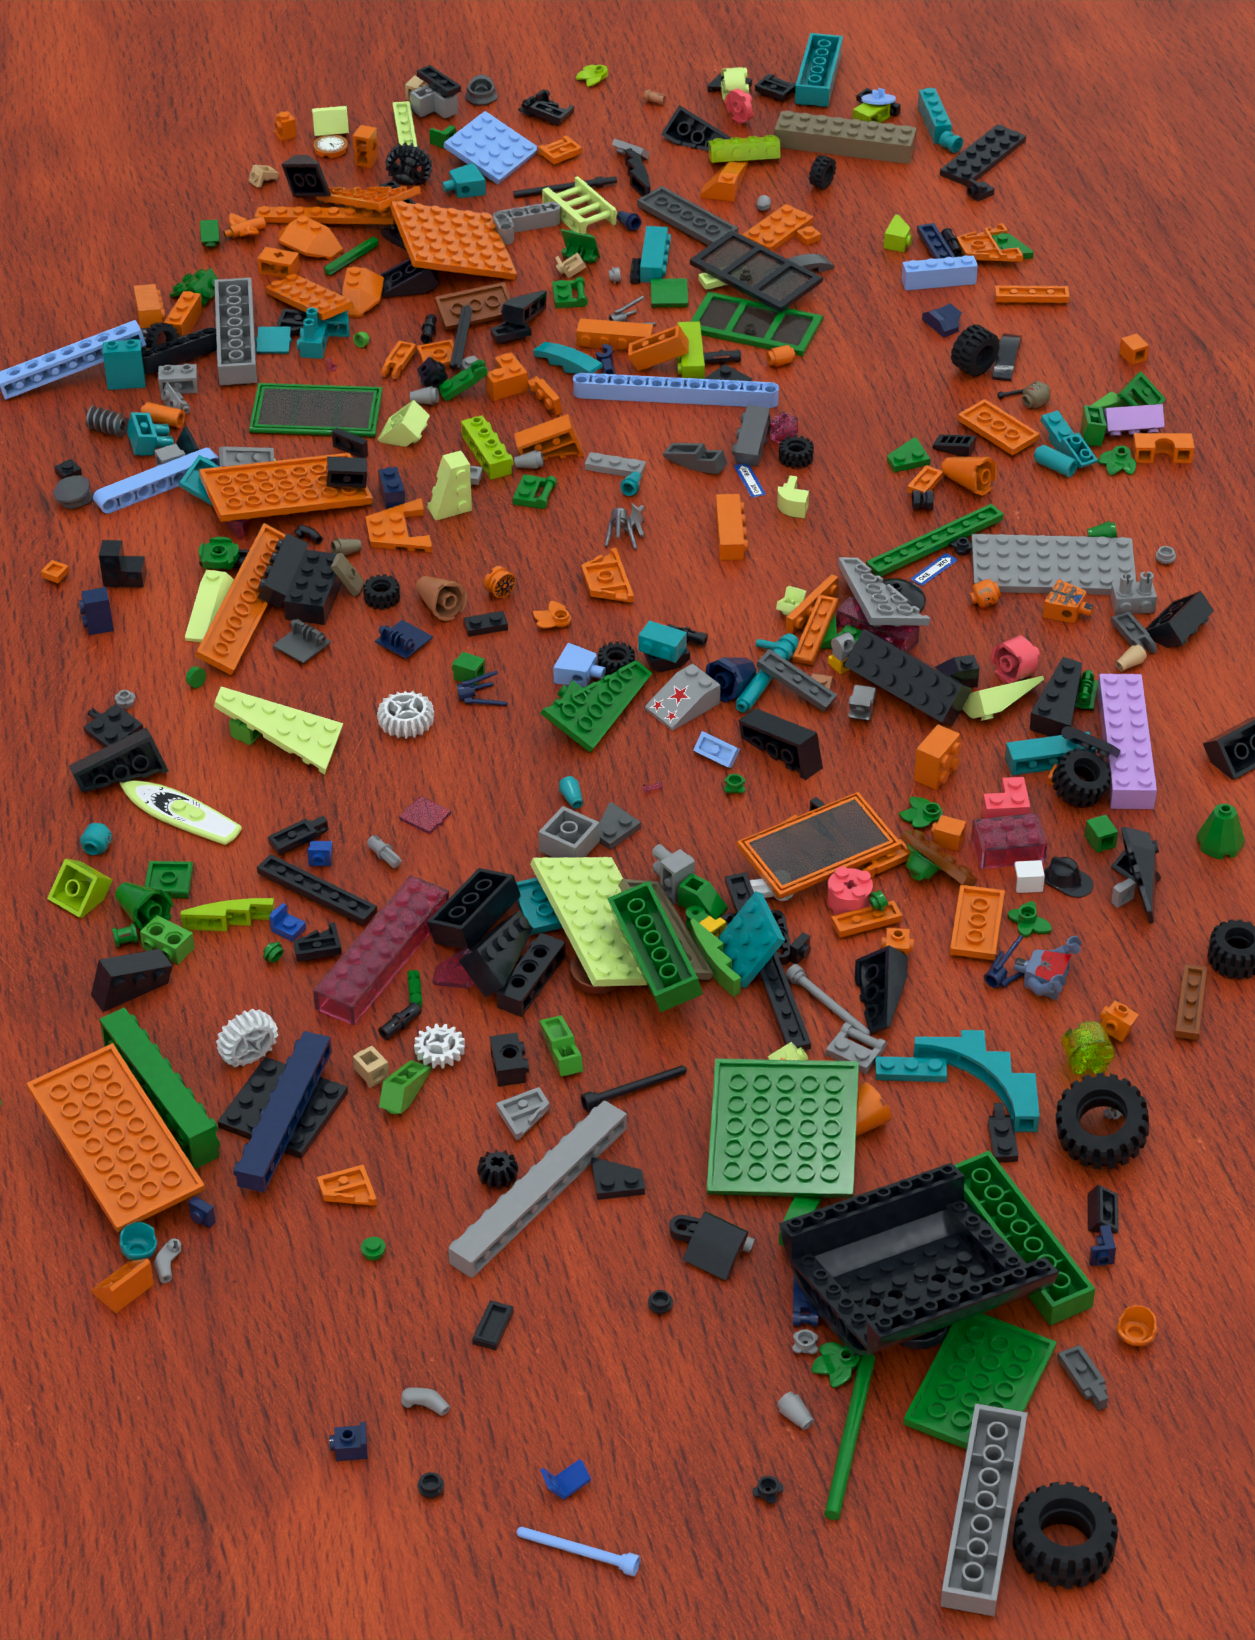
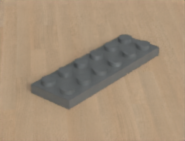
(685, 215)

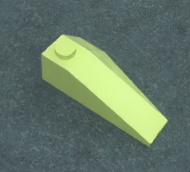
(208, 601)

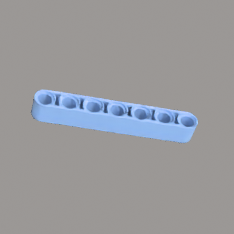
(148, 482)

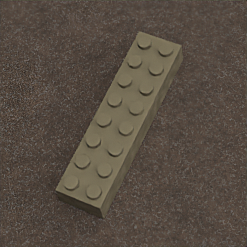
(846, 137)

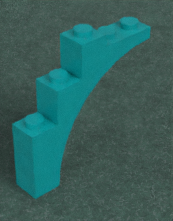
(969, 1054)

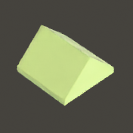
(330, 120)

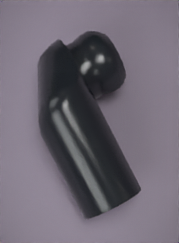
(310, 532)

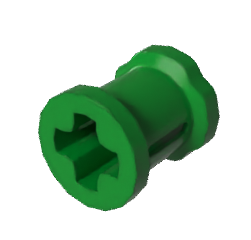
(122, 940)

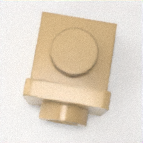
(261, 173)

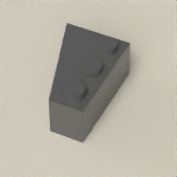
(752, 435)

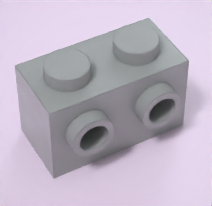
(179, 376)

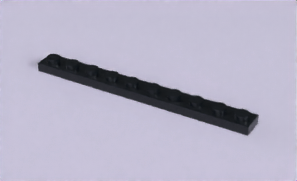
(772, 975)

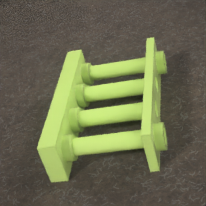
(572, 217)

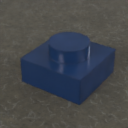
(201, 1212)

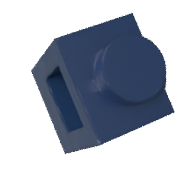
(349, 1442)

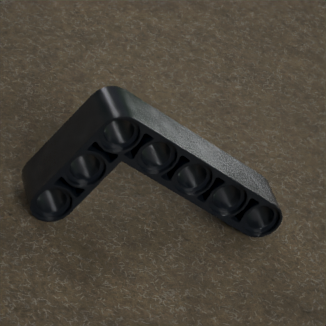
(179, 350)

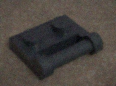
(775, 87)

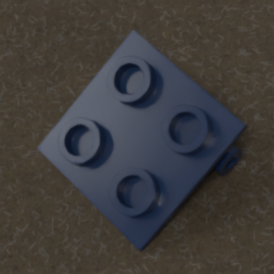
(402, 638)

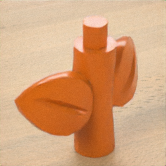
(242, 227)

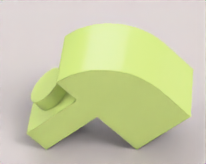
(792, 500)

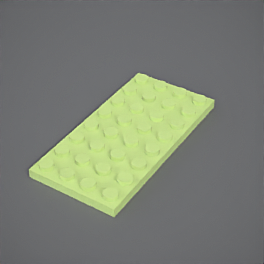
(579, 898)

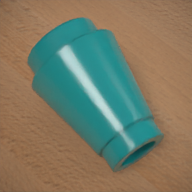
(630, 484)
(570, 789)

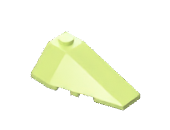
(996, 699)

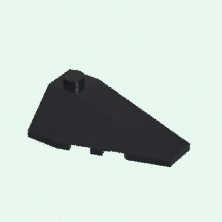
(1143, 863)

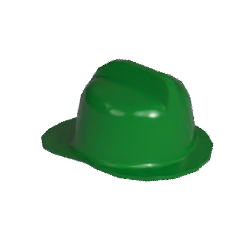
(920, 866)

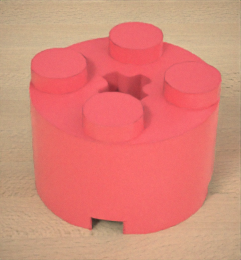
(1015, 659)
(849, 890)

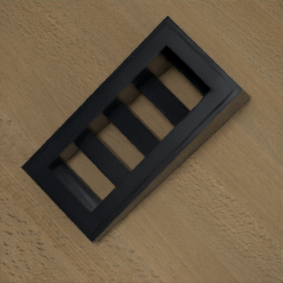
(956, 444)

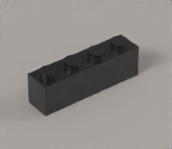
(282, 571)

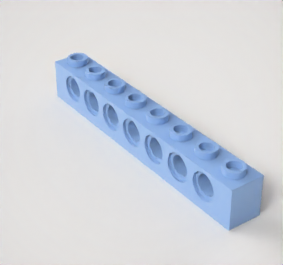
(64, 361)

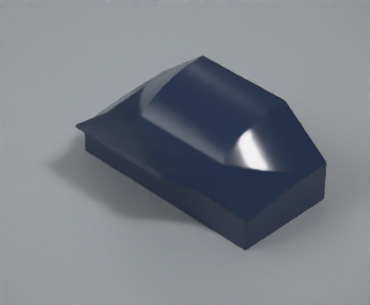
(943, 320)

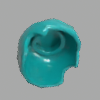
(138, 1241)

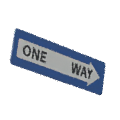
(749, 480)
(934, 569)

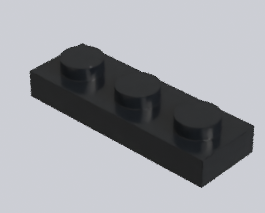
(438, 81)

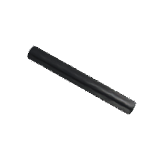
(461, 336)

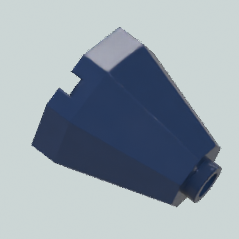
(732, 675)

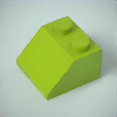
(79, 887)

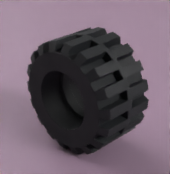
(975, 350)
(1089, 767)
(1233, 949)

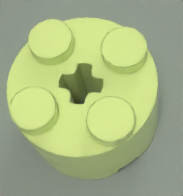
(733, 79)

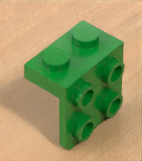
(200, 282)

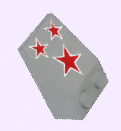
(684, 697)

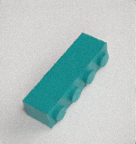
(933, 113)
(655, 253)
(1037, 753)

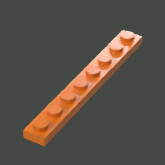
(325, 215)

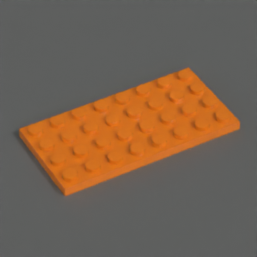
(277, 488)
(115, 1137)

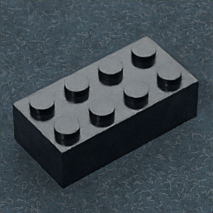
(312, 589)
(474, 908)

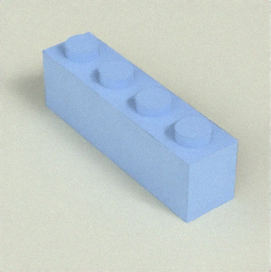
(939, 272)

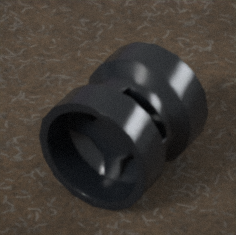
(926, 502)

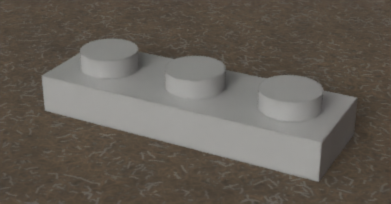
(244, 455)
(614, 464)

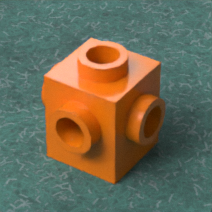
(898, 939)
(1118, 1020)

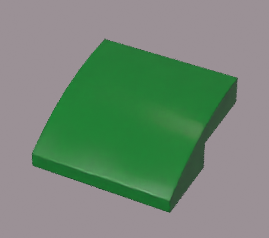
(669, 292)

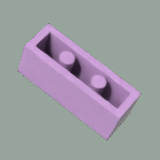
(1134, 419)

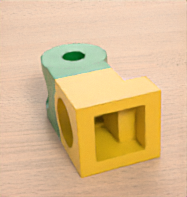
(716, 926)

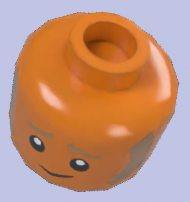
(985, 593)

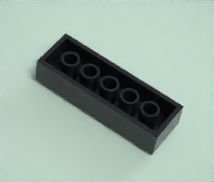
(908, 677)

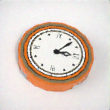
(330, 146)

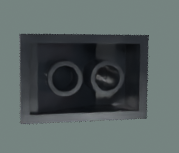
(305, 176)
(408, 280)

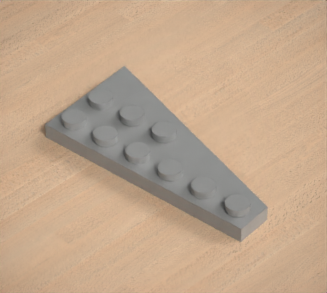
(878, 601)

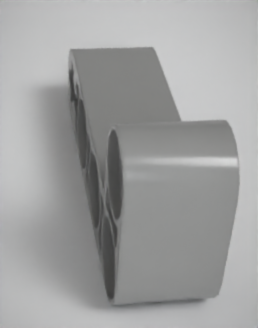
(525, 219)

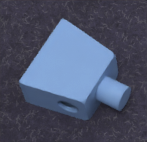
(577, 665)

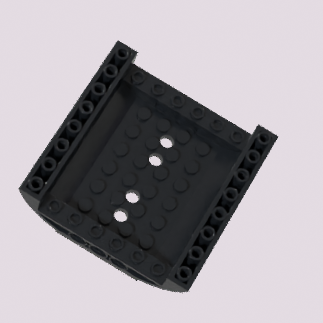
(902, 1247)

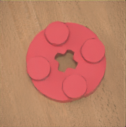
(740, 105)

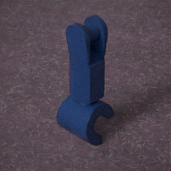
(606, 359)

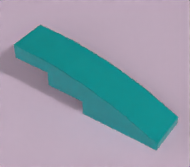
(570, 358)

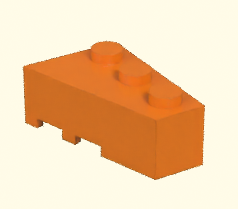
(551, 438)

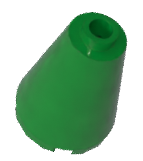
(143, 903)

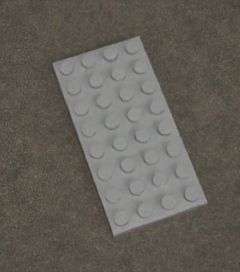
(1037, 562)

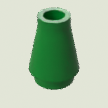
(1103, 530)

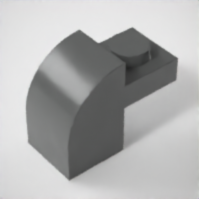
(862, 702)

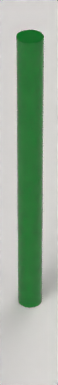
(849, 1437)

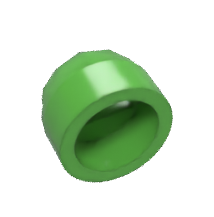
(361, 341)

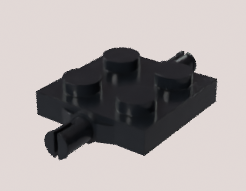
(111, 725)

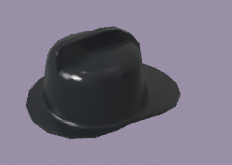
(1066, 877)

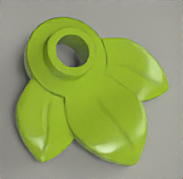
(593, 74)

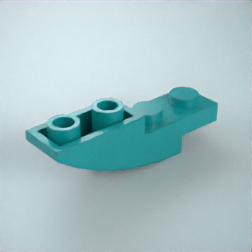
(1066, 441)

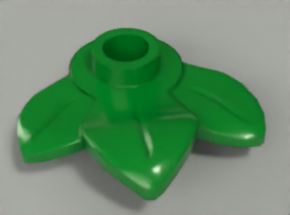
(1116, 462)
(921, 812)
(834, 1364)

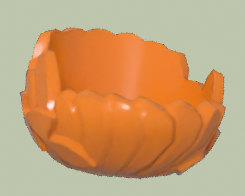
(1137, 1326)

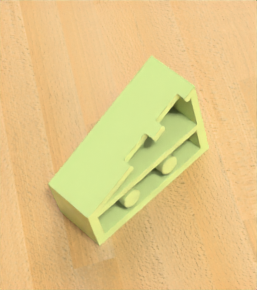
(453, 487)

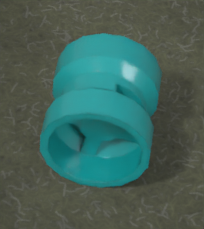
(951, 141)

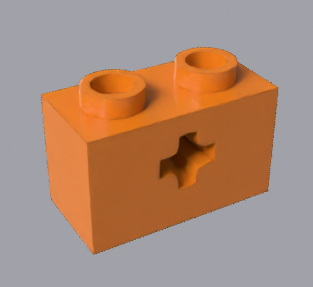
(365, 146)
(278, 262)

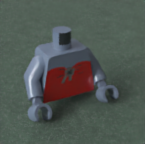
(1048, 969)

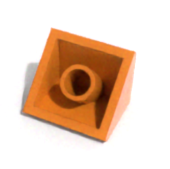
(125, 1284)

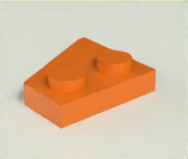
(347, 1186)

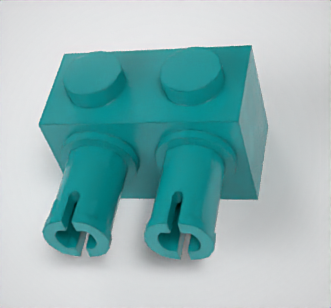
(313, 336)
(147, 436)

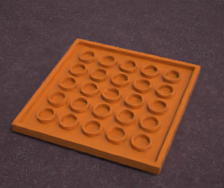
(452, 240)

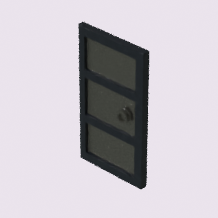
(756, 271)

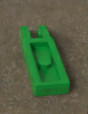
(463, 380)

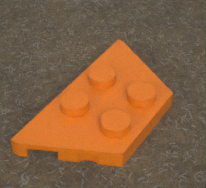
(607, 578)

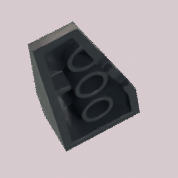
(691, 130)
(881, 982)

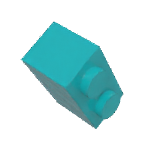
(662, 641)

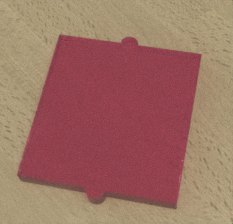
(425, 815)

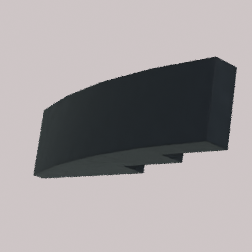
(637, 172)

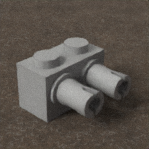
(1133, 596)
(672, 869)

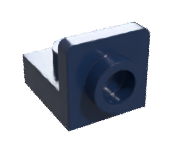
(1105, 1248)

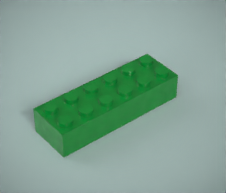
(655, 946)

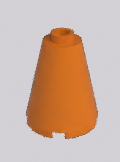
(971, 472)
(870, 1109)

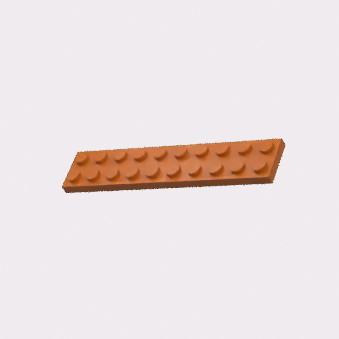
(240, 608)

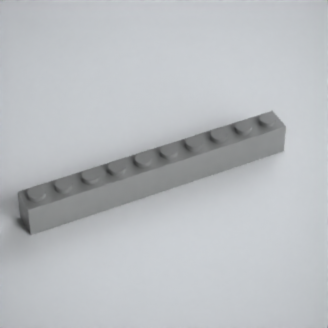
(537, 1189)

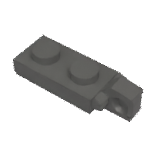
(1084, 1375)

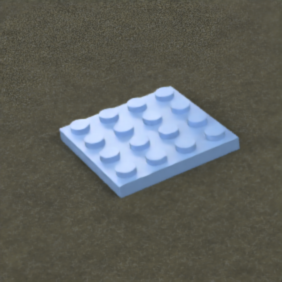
(491, 147)

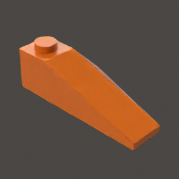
(725, 182)

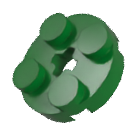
(209, 553)

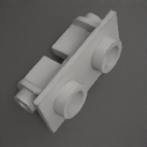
(174, 399)

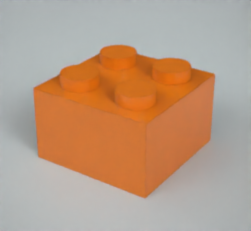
(937, 757)

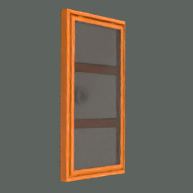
(817, 843)

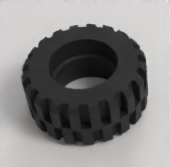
(1102, 1092)
(1061, 1563)

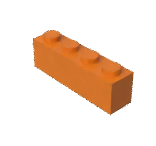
(148, 305)
(617, 334)
(730, 528)

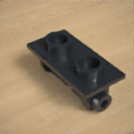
(543, 95)

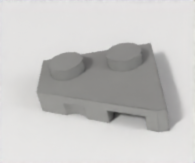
(523, 1111)

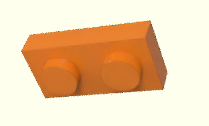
(925, 480)

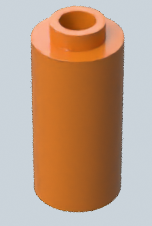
(164, 415)

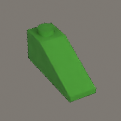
(402, 1086)

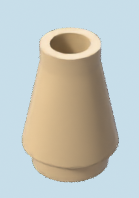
(1133, 656)

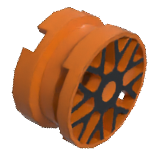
(499, 581)

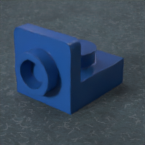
(320, 853)
(286, 924)

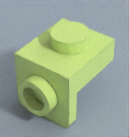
(791, 600)
(789, 1052)

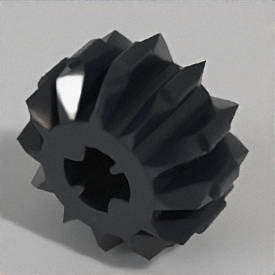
(497, 1169)

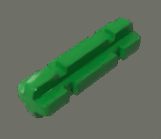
(414, 987)

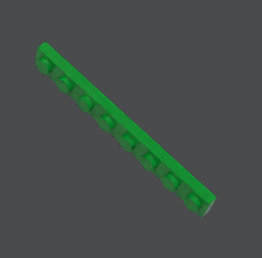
(934, 540)

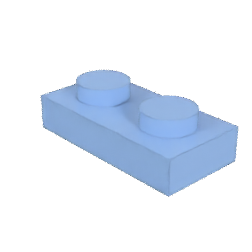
(716, 749)

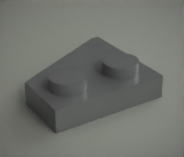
(616, 826)

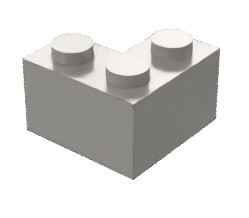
(427, 100)

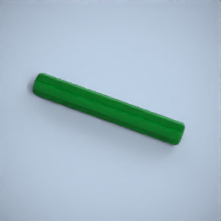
(351, 255)

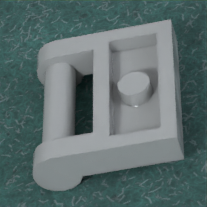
(847, 1050)

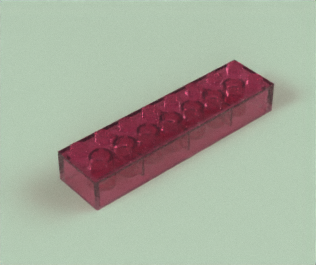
(379, 951)

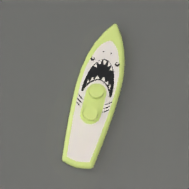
(181, 811)

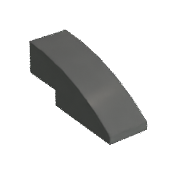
(696, 457)

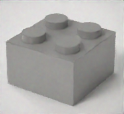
(569, 835)

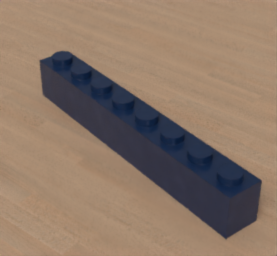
(283, 1112)

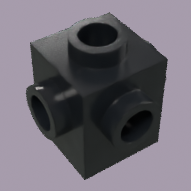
(432, 373)

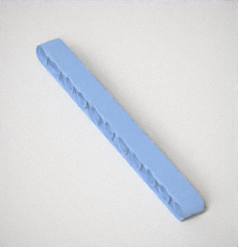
(675, 390)

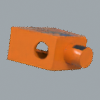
(1066, 603)

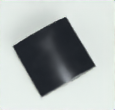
(715, 1245)

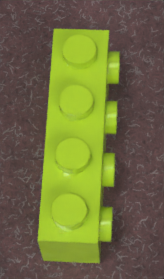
(744, 149)
(486, 447)

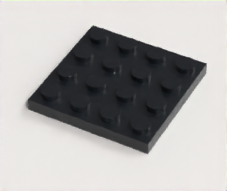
(254, 1096)

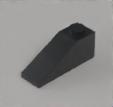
(524, 308)
(962, 669)

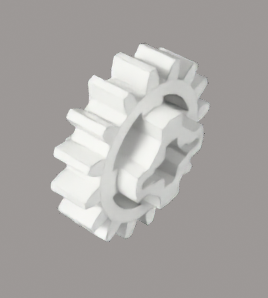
(439, 1046)

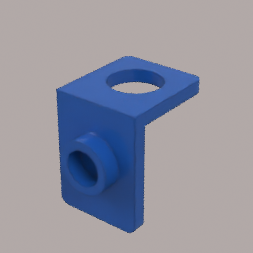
(568, 1480)

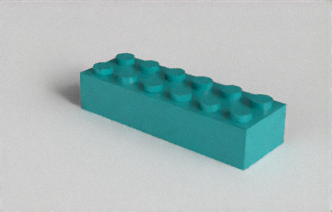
(818, 69)

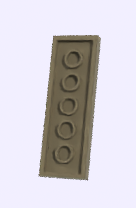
(692, 951)

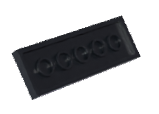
(983, 154)

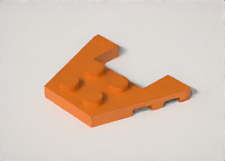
(984, 247)
(389, 530)

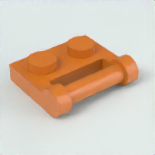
(560, 150)

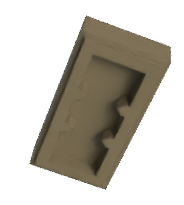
(347, 574)

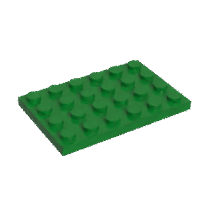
(978, 1364)

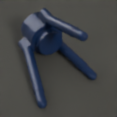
(467, 690)
(997, 974)

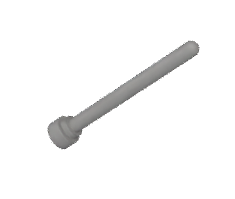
(797, 975)

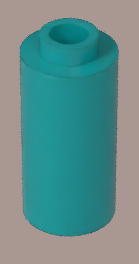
(1056, 460)

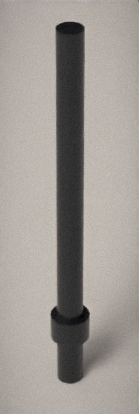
(598, 182)

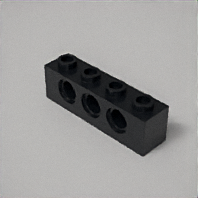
(531, 974)

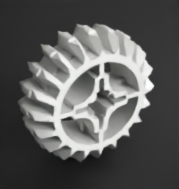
(405, 714)
(247, 1038)

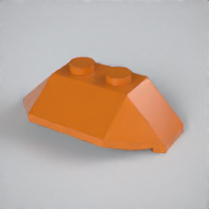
(310, 238)
(363, 289)

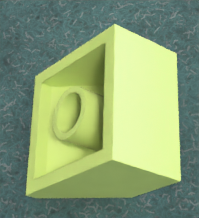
(405, 425)

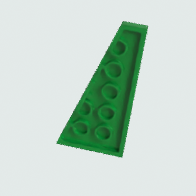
(594, 708)

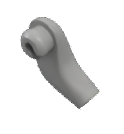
(165, 1257)
(425, 1397)

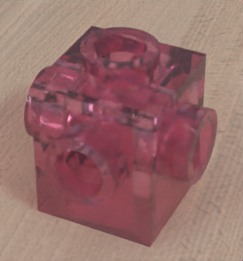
(783, 426)

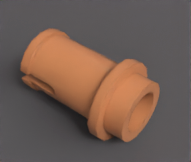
(654, 97)

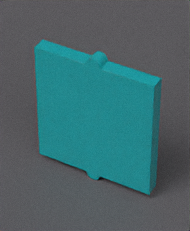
(273, 340)

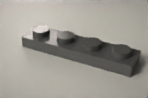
(796, 680)

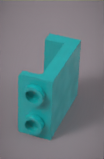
(124, 364)

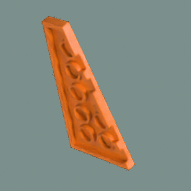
(372, 199)

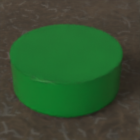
(195, 677)

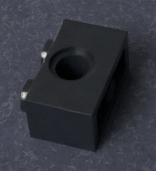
(508, 1059)

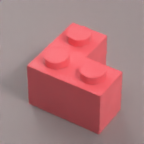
(1010, 802)

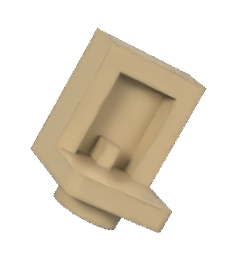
(570, 266)

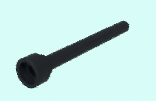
(590, 1100)

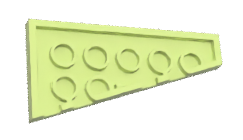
(286, 727)

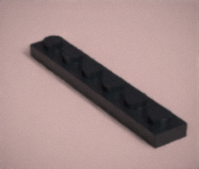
(317, 889)

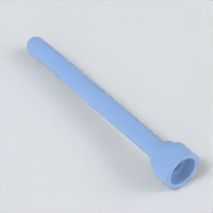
(627, 1562)

